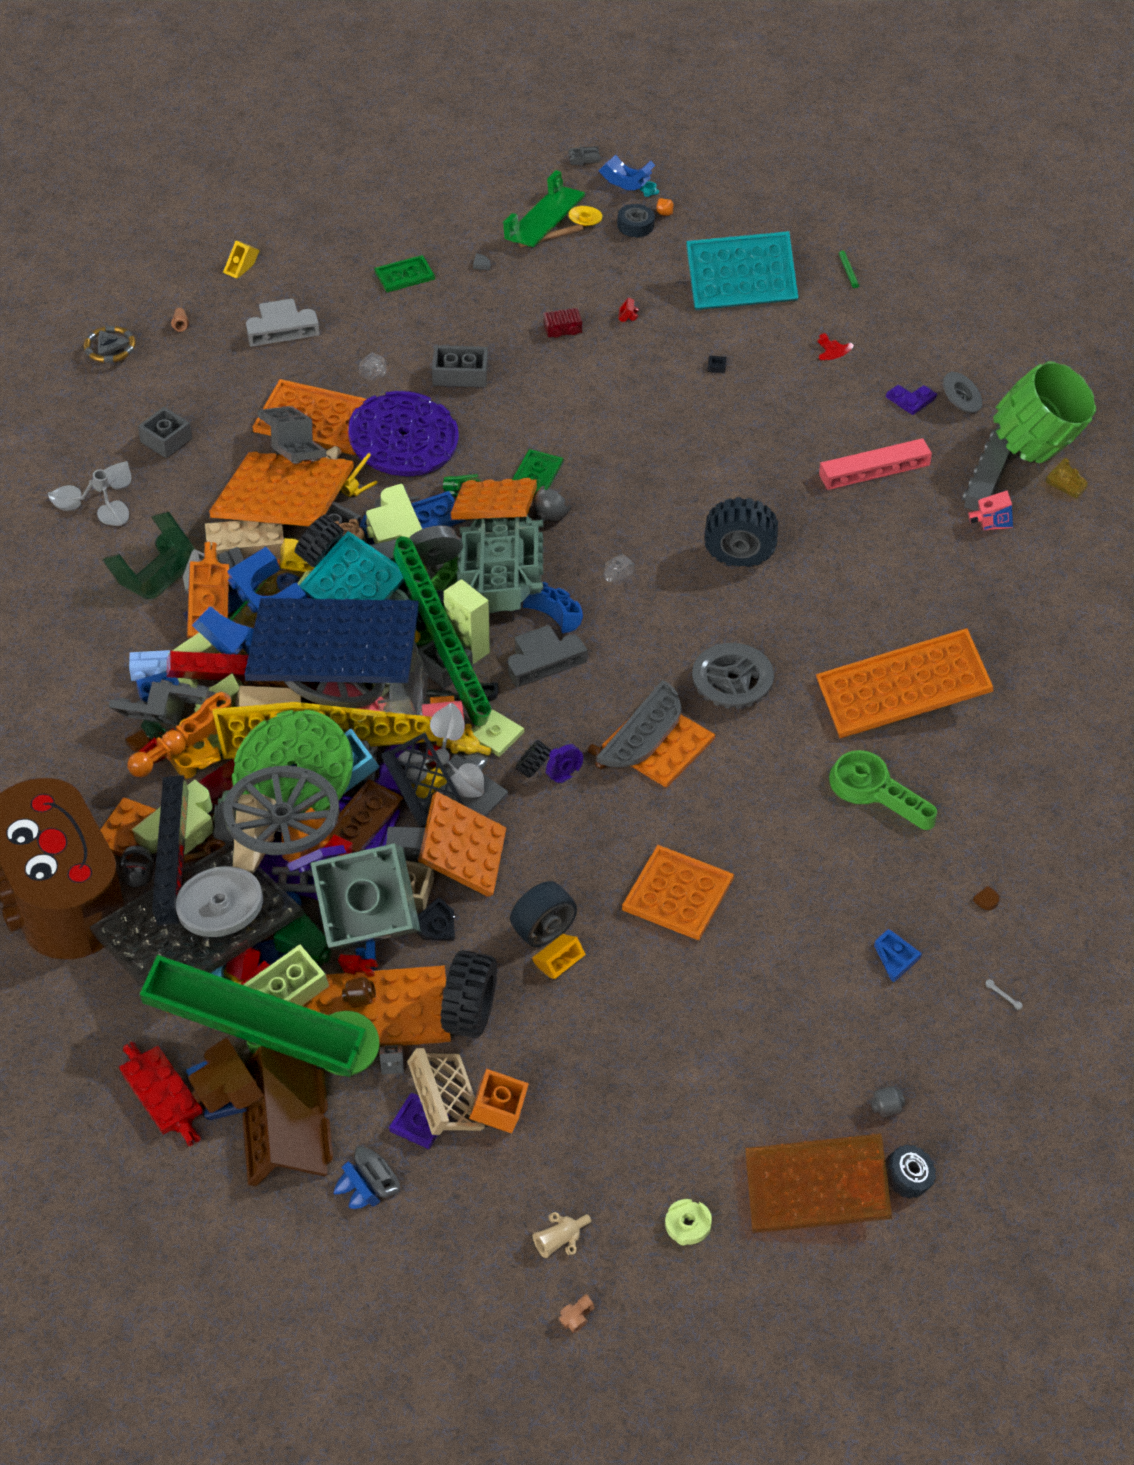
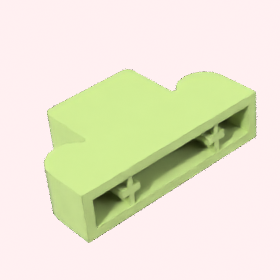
(393, 518)
(198, 824)

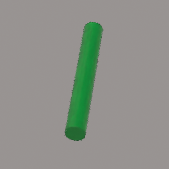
(848, 269)

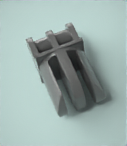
(584, 155)

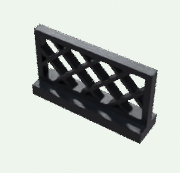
(403, 782)

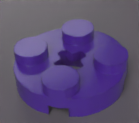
(563, 762)

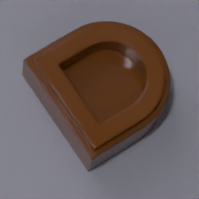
(137, 741)
(987, 899)

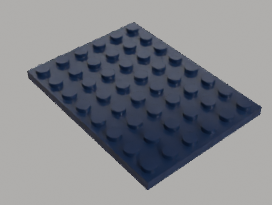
(333, 640)

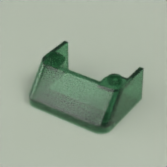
(164, 569)

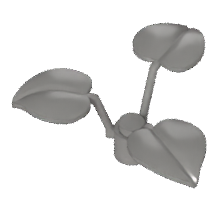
(113, 513)
(448, 724)

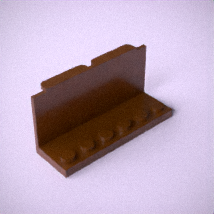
(288, 1121)

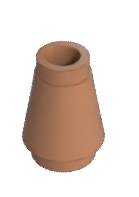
(180, 320)

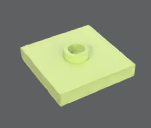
(498, 733)

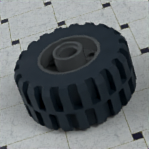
(741, 532)

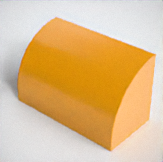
(559, 955)

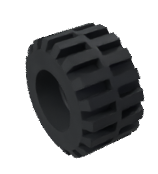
(318, 540)

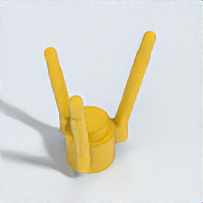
(351, 485)

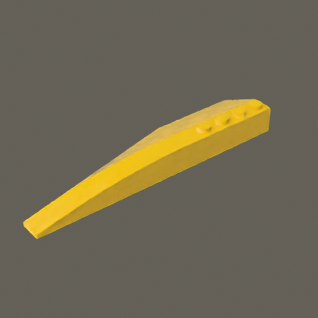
(372, 726)

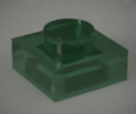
(153, 729)

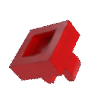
(628, 310)

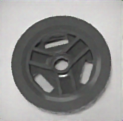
(737, 660)

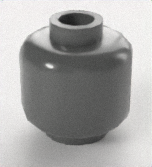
(887, 1101)

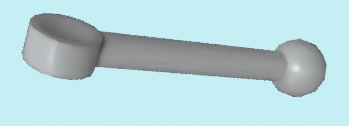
(990, 984)

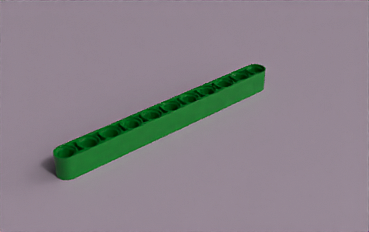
(441, 638)

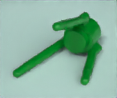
(453, 484)

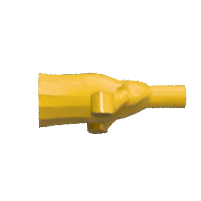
(469, 745)

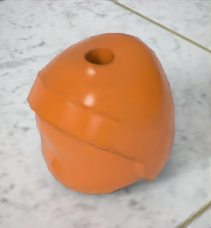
(664, 207)

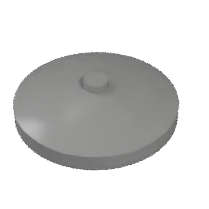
(219, 901)

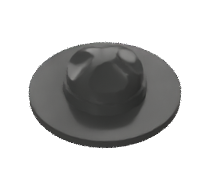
(962, 392)

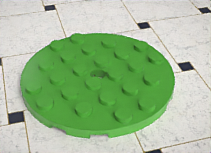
(299, 739)

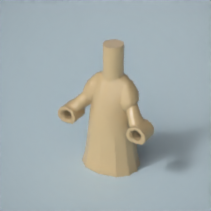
(566, 1231)

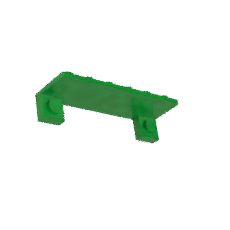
(544, 214)

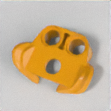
(193, 758)

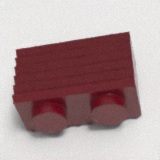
(562, 322)

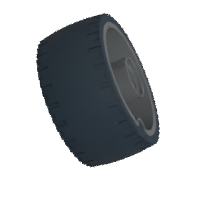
(543, 914)

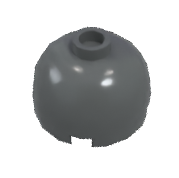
(550, 505)

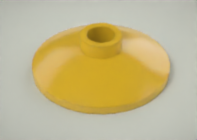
(585, 215)

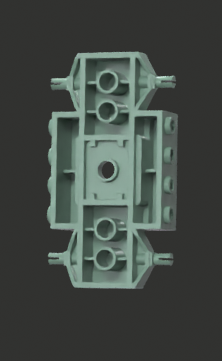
(502, 560)

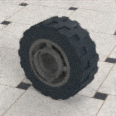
(635, 220)

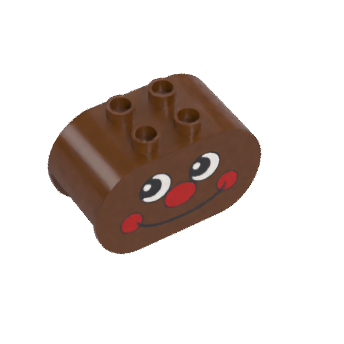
(54, 868)

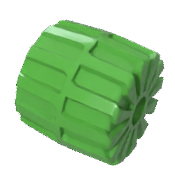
(1044, 412)

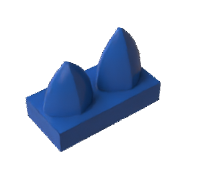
(352, 1179)

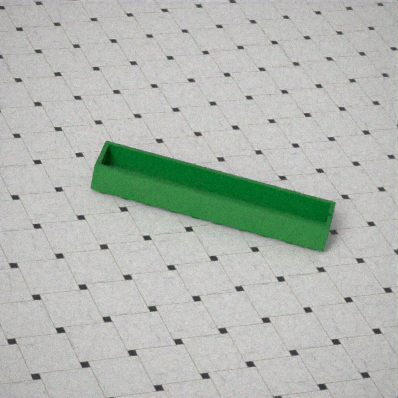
(253, 1015)

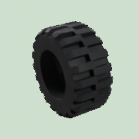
(469, 993)

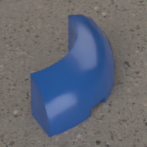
(558, 606)

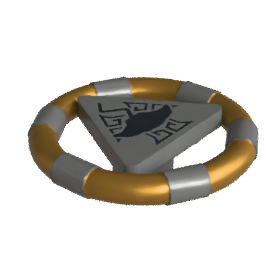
(109, 344)

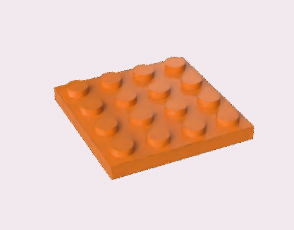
(494, 499)
(675, 752)
(462, 844)
(678, 892)

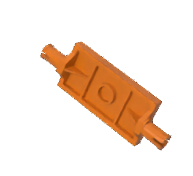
(207, 587)

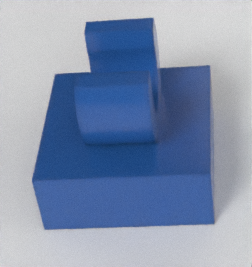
(368, 953)

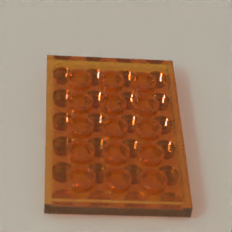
(817, 1183)

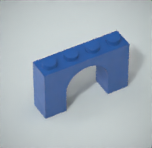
(254, 570)

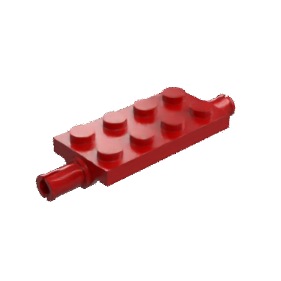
(161, 1091)

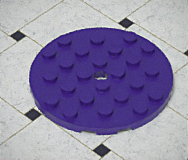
(377, 430)

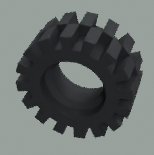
(533, 759)

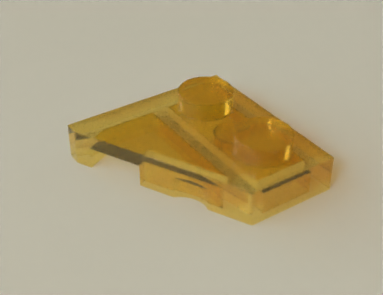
(1067, 479)

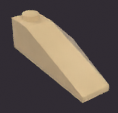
(242, 856)

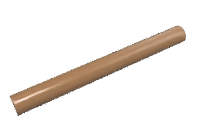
(559, 233)

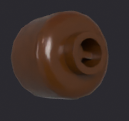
(359, 992)

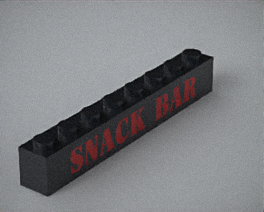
(170, 849)

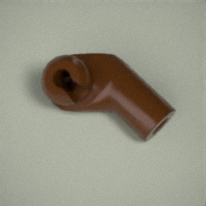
(595, 750)

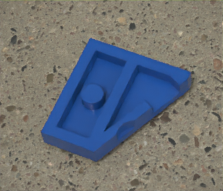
(895, 954)

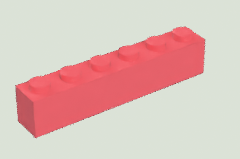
(875, 464)

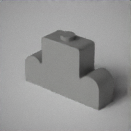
(281, 323)

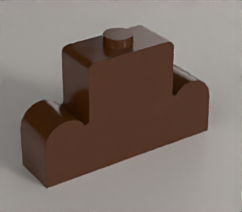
(224, 1079)

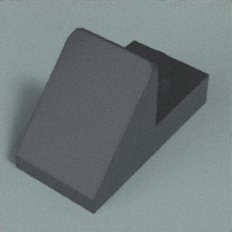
(391, 1059)

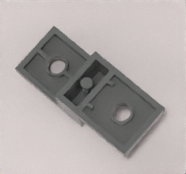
(292, 434)
(164, 702)

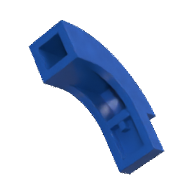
(622, 176)

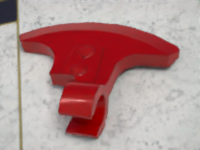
(832, 348)

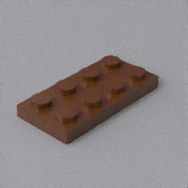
(366, 814)

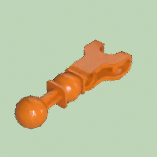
(174, 741)

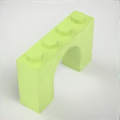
(228, 685)

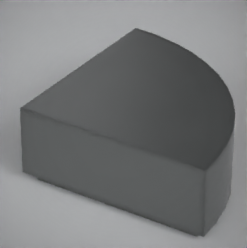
(481, 262)

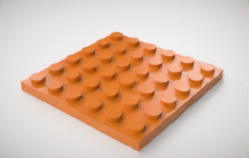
(280, 491)

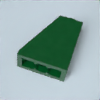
(303, 933)

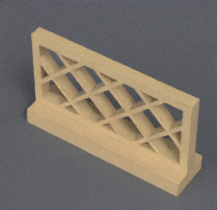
(430, 1092)

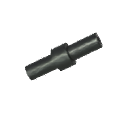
(436, 693)

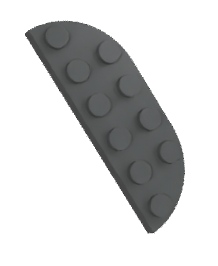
(644, 729)

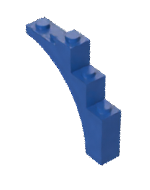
(223, 633)

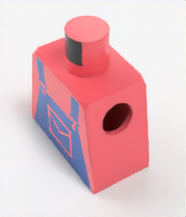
(994, 512)

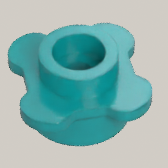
(649, 189)

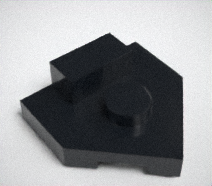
(437, 922)

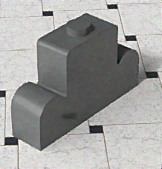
(542, 655)

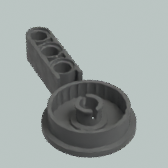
(433, 545)

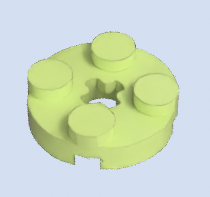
(693, 1211)

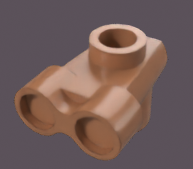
(573, 1316)

